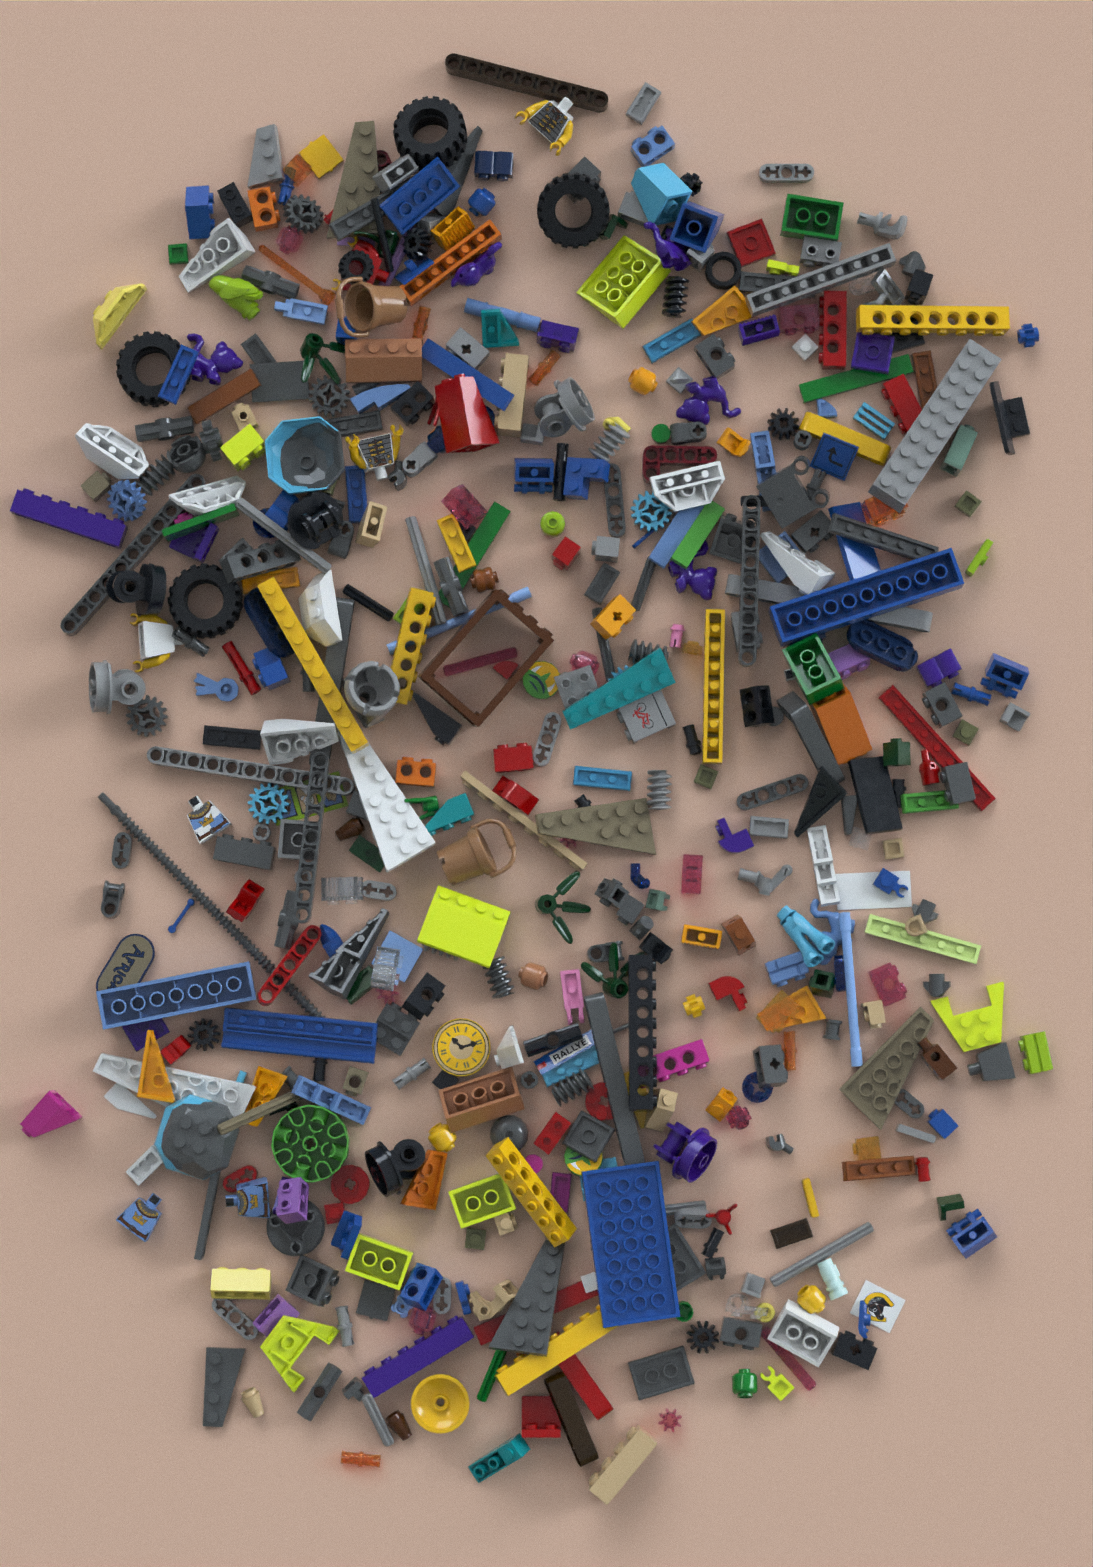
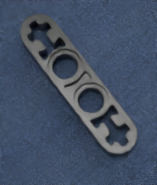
(615, 500)
(771, 789)

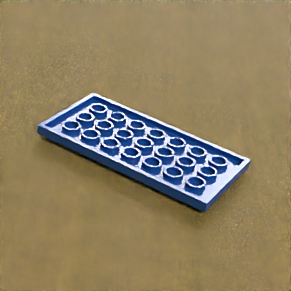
(630, 1244)

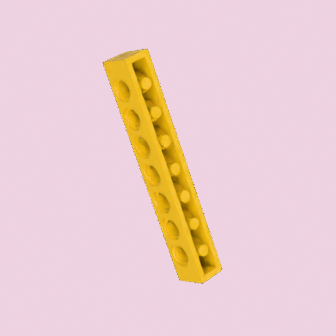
(997, 314)
(713, 686)

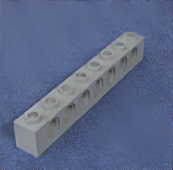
(820, 280)

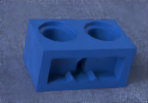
(424, 1287)

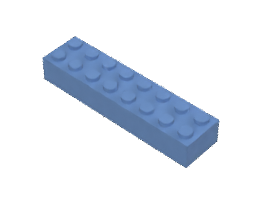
(176, 995)

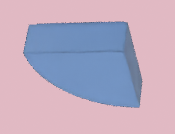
(825, 409)

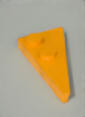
(153, 1078)

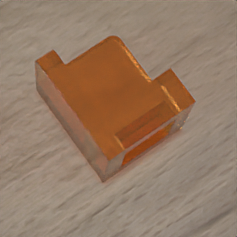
(297, 170)

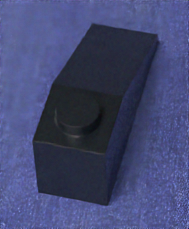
(441, 724)

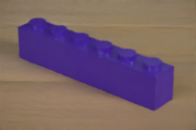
(69, 519)
(418, 1356)

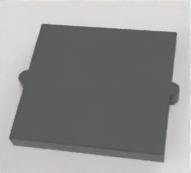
(375, 1300)

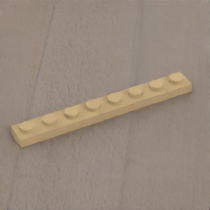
(516, 816)

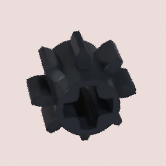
(692, 182)

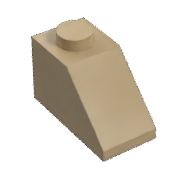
(371, 525)
(662, 1113)

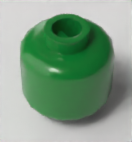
(744, 1384)

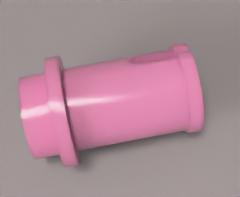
(676, 635)

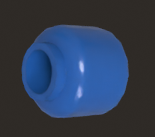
(481, 202)

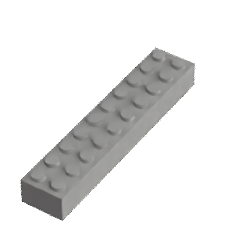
(934, 425)

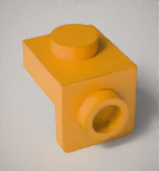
(733, 443)
(721, 1104)

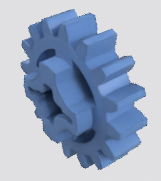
(126, 500)

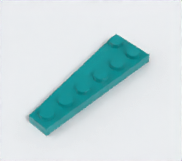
(634, 683)

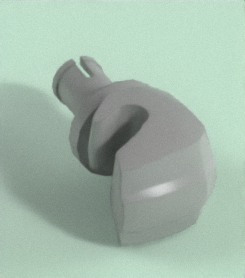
(880, 225)

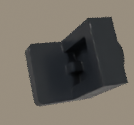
(657, 948)

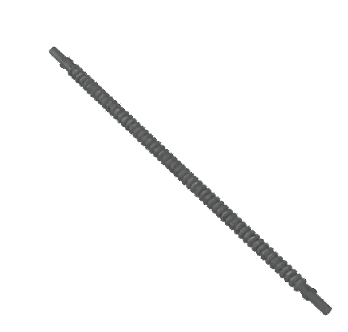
(116, 810)

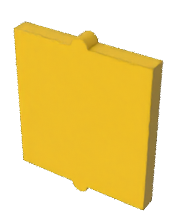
(321, 156)

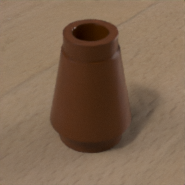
(350, 829)
(399, 1425)

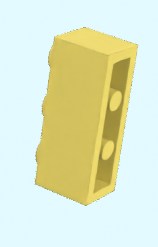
(240, 1283)

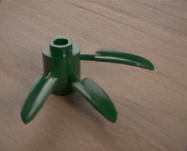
(391, 238)
(310, 350)
(571, 907)
(611, 986)

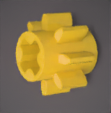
(693, 1006)

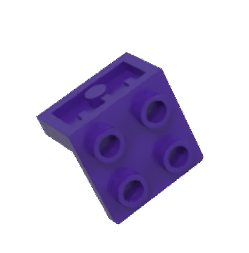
(557, 336)
(196, 544)

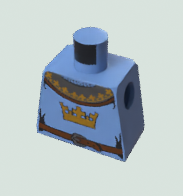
(251, 1198)
(141, 1216)

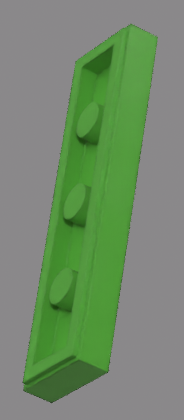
(697, 534)

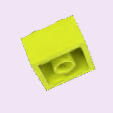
(244, 448)

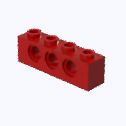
(835, 300)

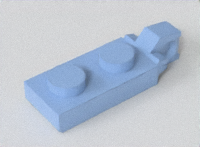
(303, 310)

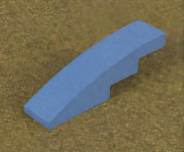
(763, 457)
(674, 535)
(331, 1099)

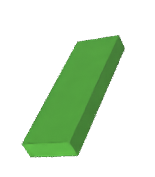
(925, 802)

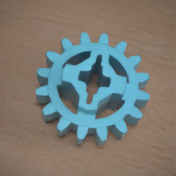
(642, 513)
(264, 812)

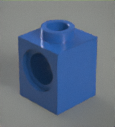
(942, 1123)

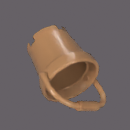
(369, 306)
(471, 855)

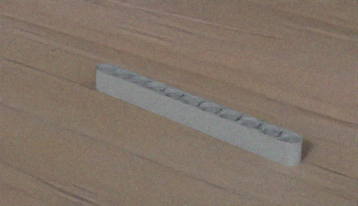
(778, 593)
(242, 766)

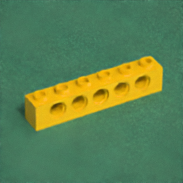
(415, 597)
(531, 1192)

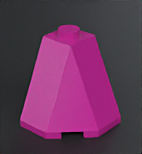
(49, 1115)

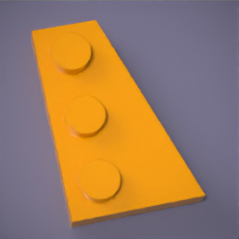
(724, 312)
(808, 1008)
(267, 1087)

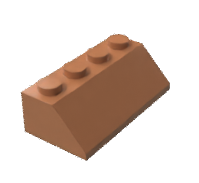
(383, 360)
(481, 1099)

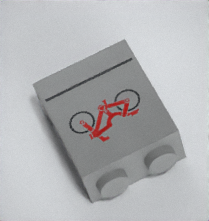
(646, 716)

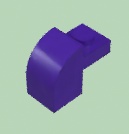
(733, 843)

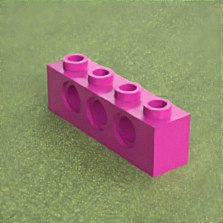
(694, 1048)

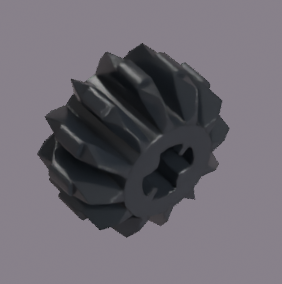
(417, 243)
(775, 424)
(205, 1041)
(706, 1342)

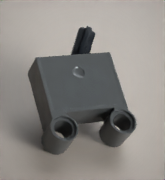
(787, 495)

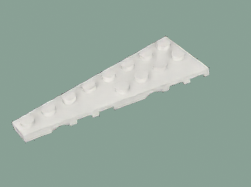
(393, 822)
(223, 1091)

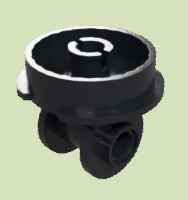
(316, 529)
(143, 588)
(392, 1166)

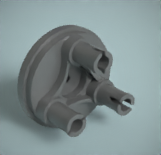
(297, 1237)

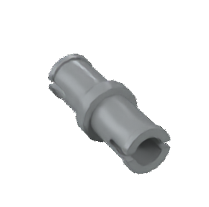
(411, 1073)
(344, 1325)

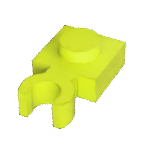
(778, 268)
(779, 1385)

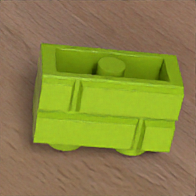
(1036, 1052)

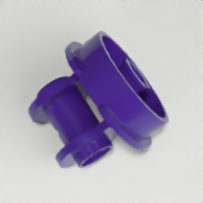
(695, 1156)

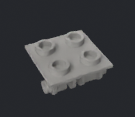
(575, 685)

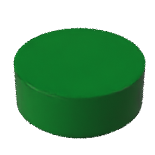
(660, 433)

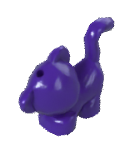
(670, 252)
(471, 272)
(221, 360)
(696, 407)
(700, 580)

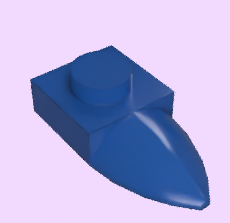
(330, 940)

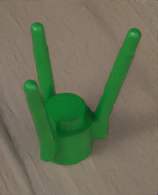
(428, 804)

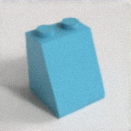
(660, 193)

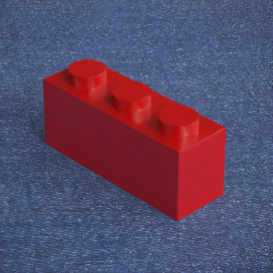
(902, 402)

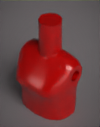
(928, 770)

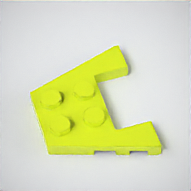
(976, 1027)
(288, 1342)

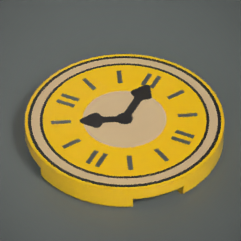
(461, 1047)

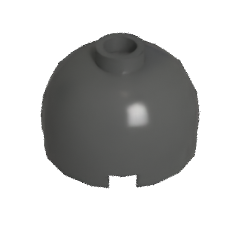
(186, 454)
(510, 1127)

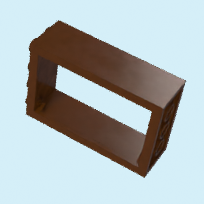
(495, 597)

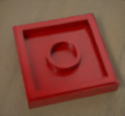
(751, 243)

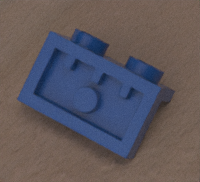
(347, 1233)

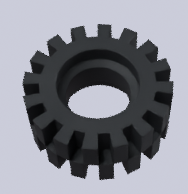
(359, 256)

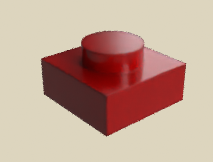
(334, 1212)

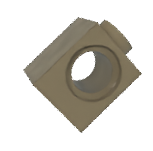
(361, 1074)

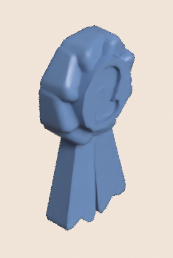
(225, 689)

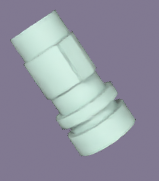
(831, 1278)

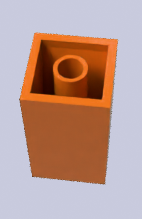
(841, 726)

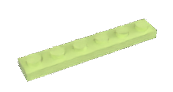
(928, 941)

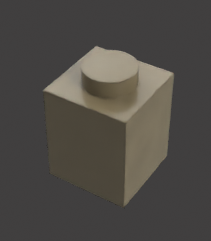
(97, 485)

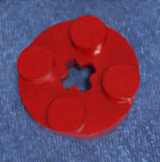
(592, 1102)
(344, 1193)

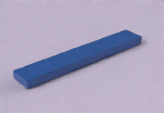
(453, 366)

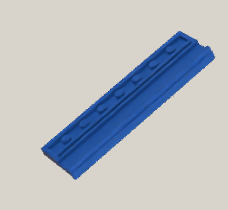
(299, 1035)

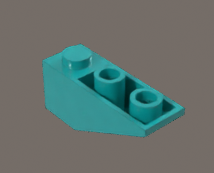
(451, 812)
(499, 1458)

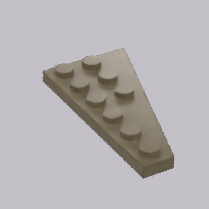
(357, 177)
(610, 825)
(884, 1073)

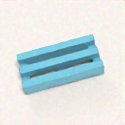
(861, 411)

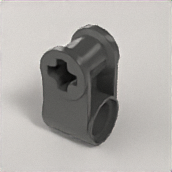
(683, 433)
(341, 544)
(112, 897)
(604, 948)

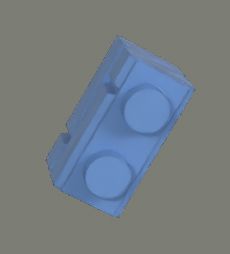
(786, 968)

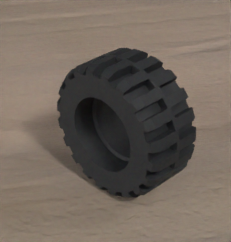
(430, 112)
(573, 236)
(130, 357)
(179, 601)

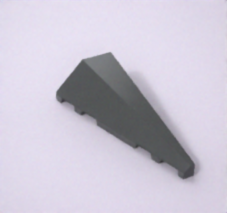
(459, 172)
(342, 969)

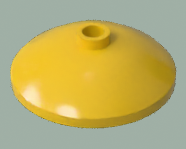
(435, 1417)

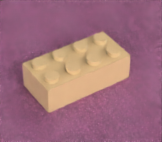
(514, 379)
(622, 1464)

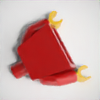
(356, 267)

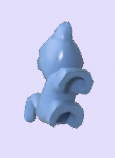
(835, 934)

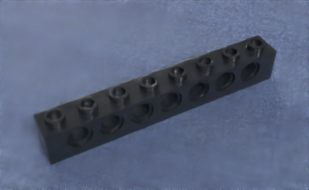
(635, 964)

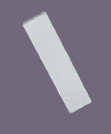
(823, 865)
(145, 1165)

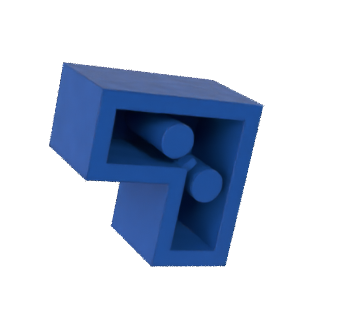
(198, 211)
(580, 474)
(272, 669)

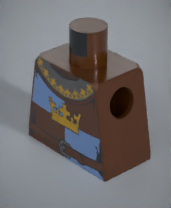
(942, 1065)

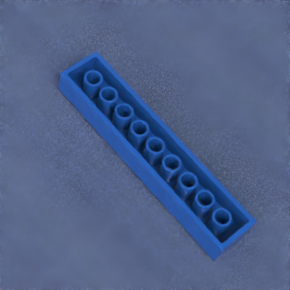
(866, 597)

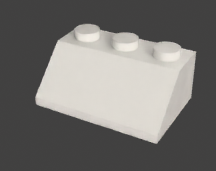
(803, 1333)

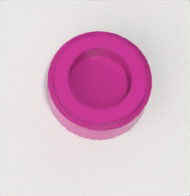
(535, 1162)

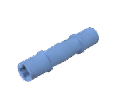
(515, 318)

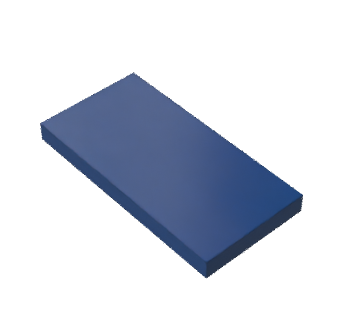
(419, 195)
(857, 557)

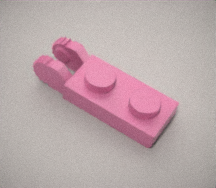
(572, 993)

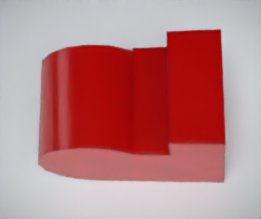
(176, 1049)

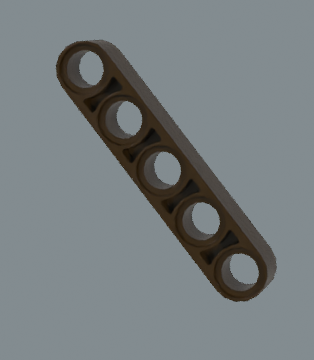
(571, 1418)

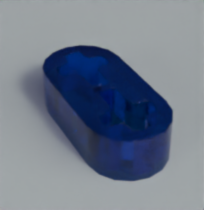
(839, 973)

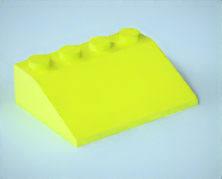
(623, 281)
(463, 926)

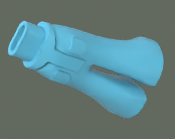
(797, 927)

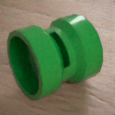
(685, 1313)

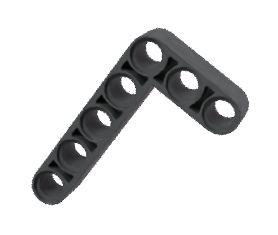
(800, 715)

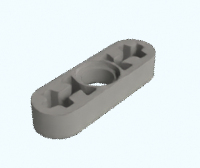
(800, 177)
(555, 727)
(228, 1302)

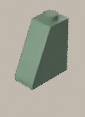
(959, 450)

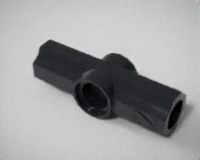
(540, 1044)

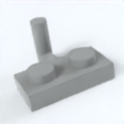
(887, 290)

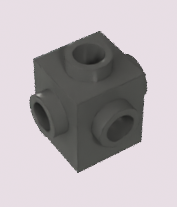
(611, 893)

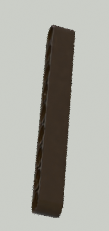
(519, 76)

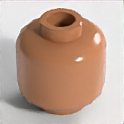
(533, 976)

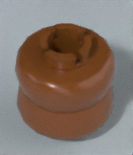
(484, 579)

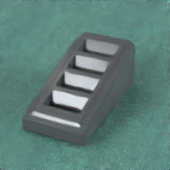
(849, 806)

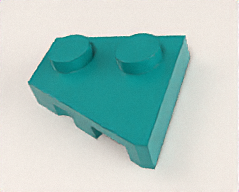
(496, 330)

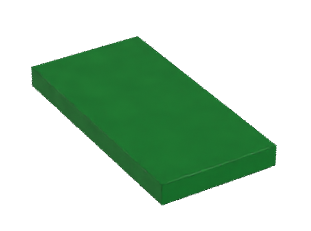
(200, 522)

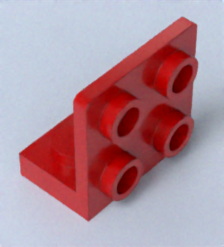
(539, 1418)

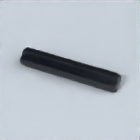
(367, 602)

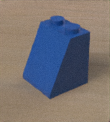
(696, 226)

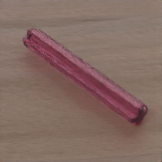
(480, 661)
(790, 1361)

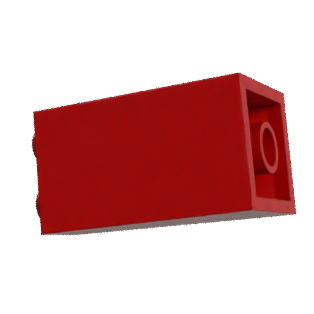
(464, 416)

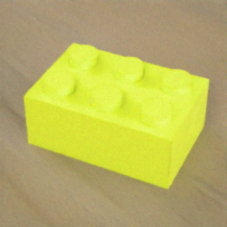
(481, 1200)
(379, 1261)

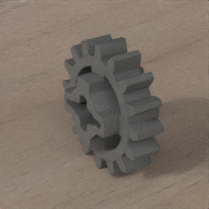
(303, 214)
(320, 393)
(211, 440)
(151, 706)

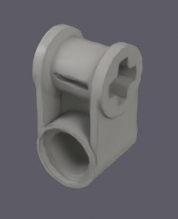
(420, 458)

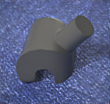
(398, 475)
(779, 1144)

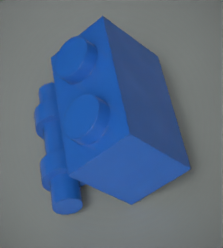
(533, 470)
(1007, 672)
(972, 1237)

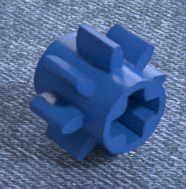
(1028, 335)

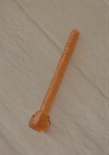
(325, 295)

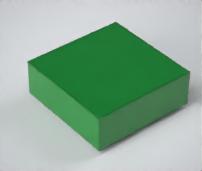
(178, 254)

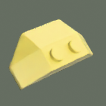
(115, 310)

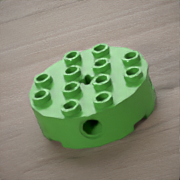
(292, 1151)

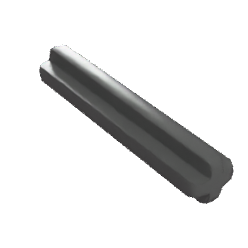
(643, 584)

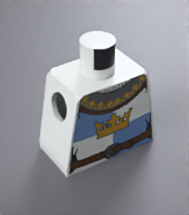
(206, 819)

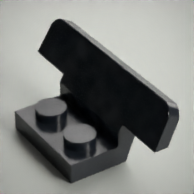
(1010, 417)

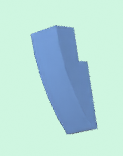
(378, 396)

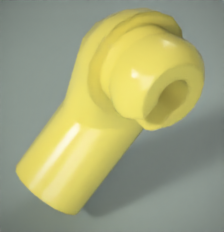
(610, 420)

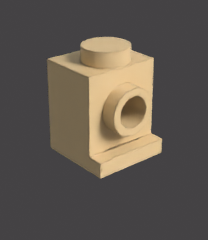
(250, 419)
(874, 1013)
(506, 1223)

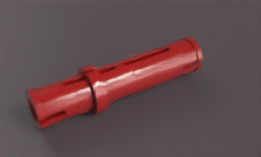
(245, 674)

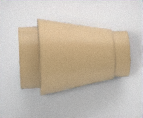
(252, 1400)

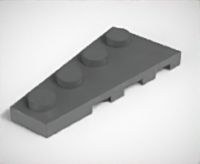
(220, 1379)

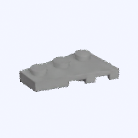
(266, 158)

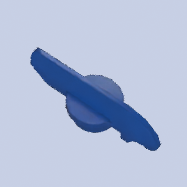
(864, 1319)

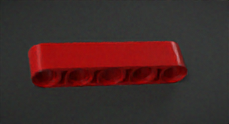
(293, 957)
(586, 1386)

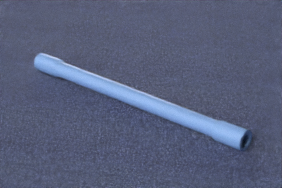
(516, 596)
(855, 1050)

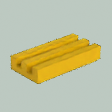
(810, 1199)

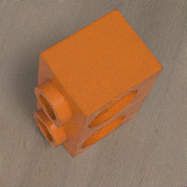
(260, 209)
(415, 778)

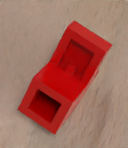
(515, 795)
(245, 901)
(729, 986)

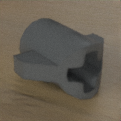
(911, 262)
(926, 910)
(642, 927)
(937, 985)

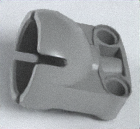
(377, 685)

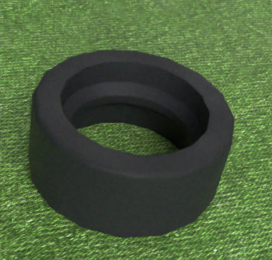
(720, 284)

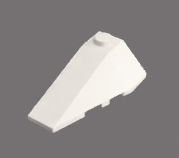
(222, 251)
(804, 573)
(292, 738)
(509, 1051)

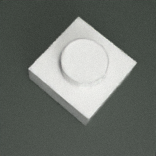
(805, 347)

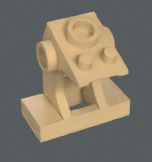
(486, 1309)

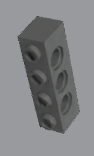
(235, 571)

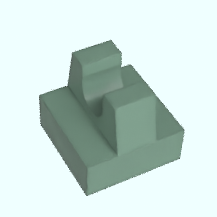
(656, 899)

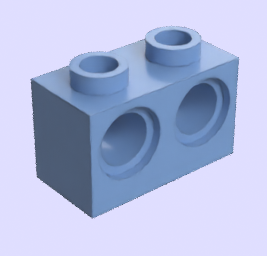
(656, 150)

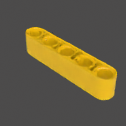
(868, 447)

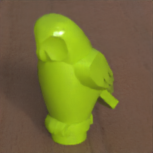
(237, 294)

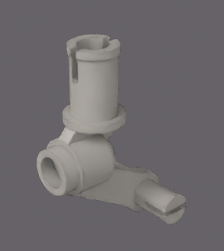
(763, 883)

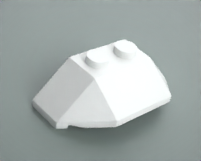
(112, 451)
(688, 486)
(210, 496)
(320, 610)

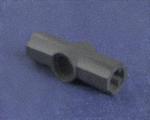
(270, 282)
(164, 429)
(451, 586)
(286, 922)
(312, 1401)

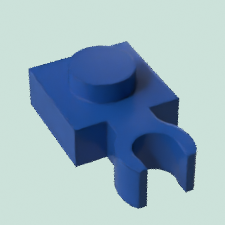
(887, 882)
(463, 1292)

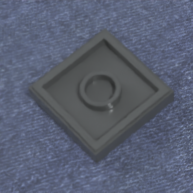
(588, 1136)

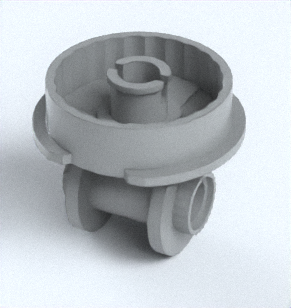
(563, 409)
(109, 687)

